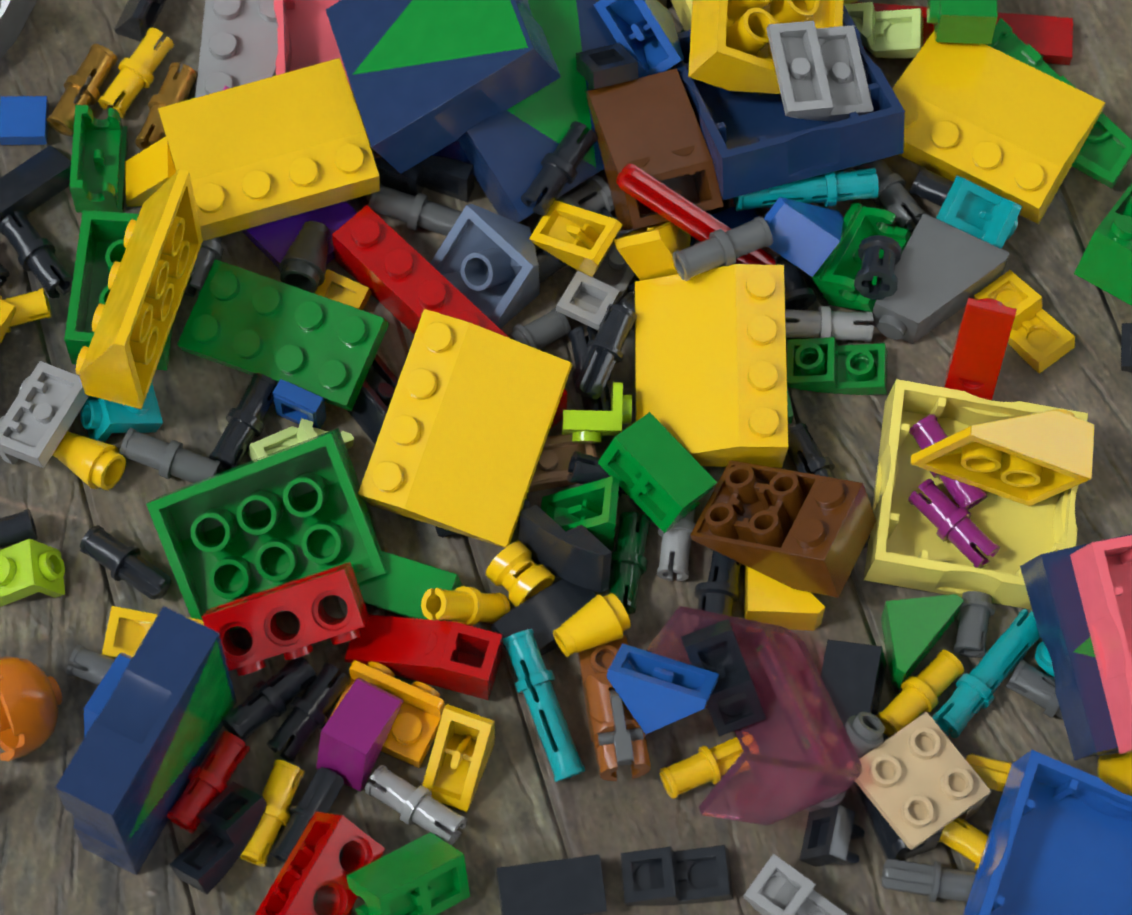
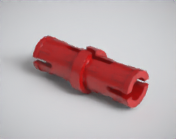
(208, 781)

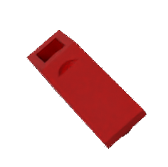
(980, 347)
(431, 652)

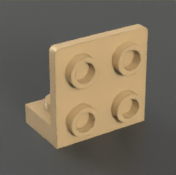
(920, 781)

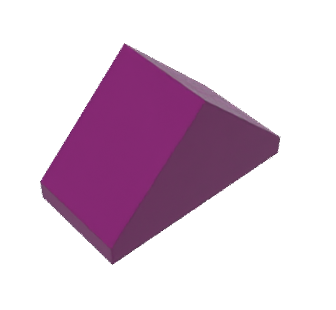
(357, 732)

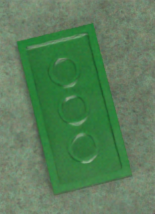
(283, 333)

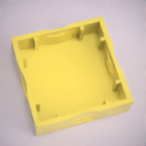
(905, 543)

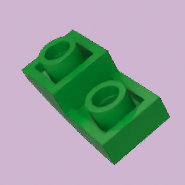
(835, 368)

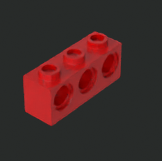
(305, 600)
(316, 868)

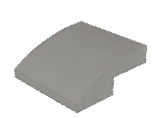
(819, 71)

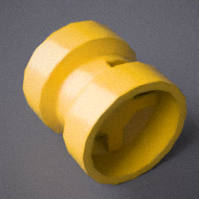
(518, 573)

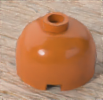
(26, 707)

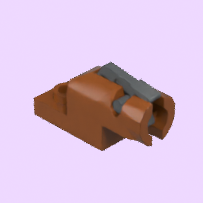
(611, 725)

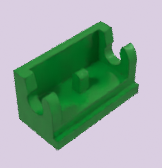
(98, 161)
(838, 272)
(656, 472)
(404, 585)
(412, 880)

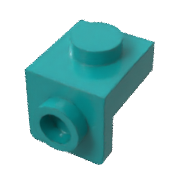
(979, 212)
(107, 417)

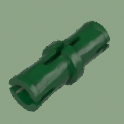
(628, 559)

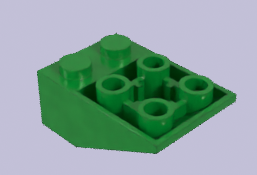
(1109, 252)

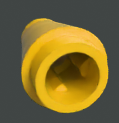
(91, 460)
(593, 625)

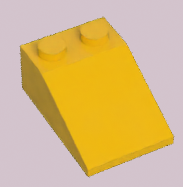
(1017, 456)

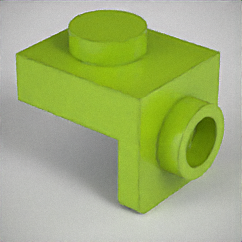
(590, 425)
(30, 569)

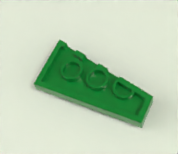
(1106, 147)

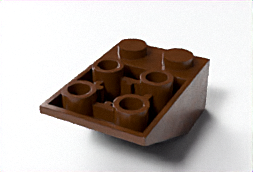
(656, 130)
(788, 525)

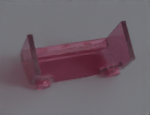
(800, 747)

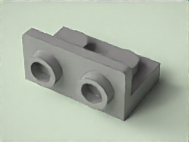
(40, 415)

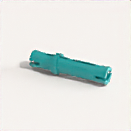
(818, 189)
(977, 687)
(543, 704)

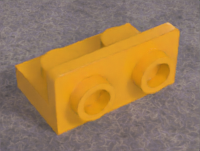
(417, 718)

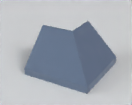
(490, 263)

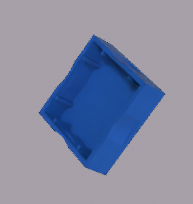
(1055, 845)

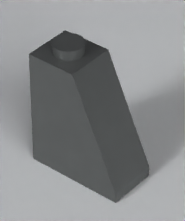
(936, 279)

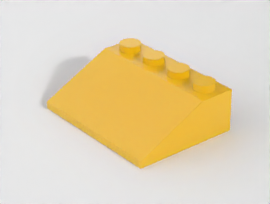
(732, 40)
(993, 121)
(271, 148)
(143, 296)
(715, 362)
(464, 429)

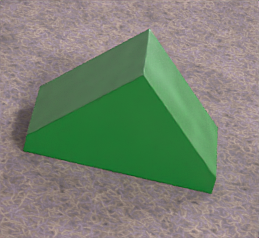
(587, 505)
(913, 630)

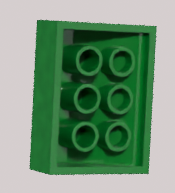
(267, 524)

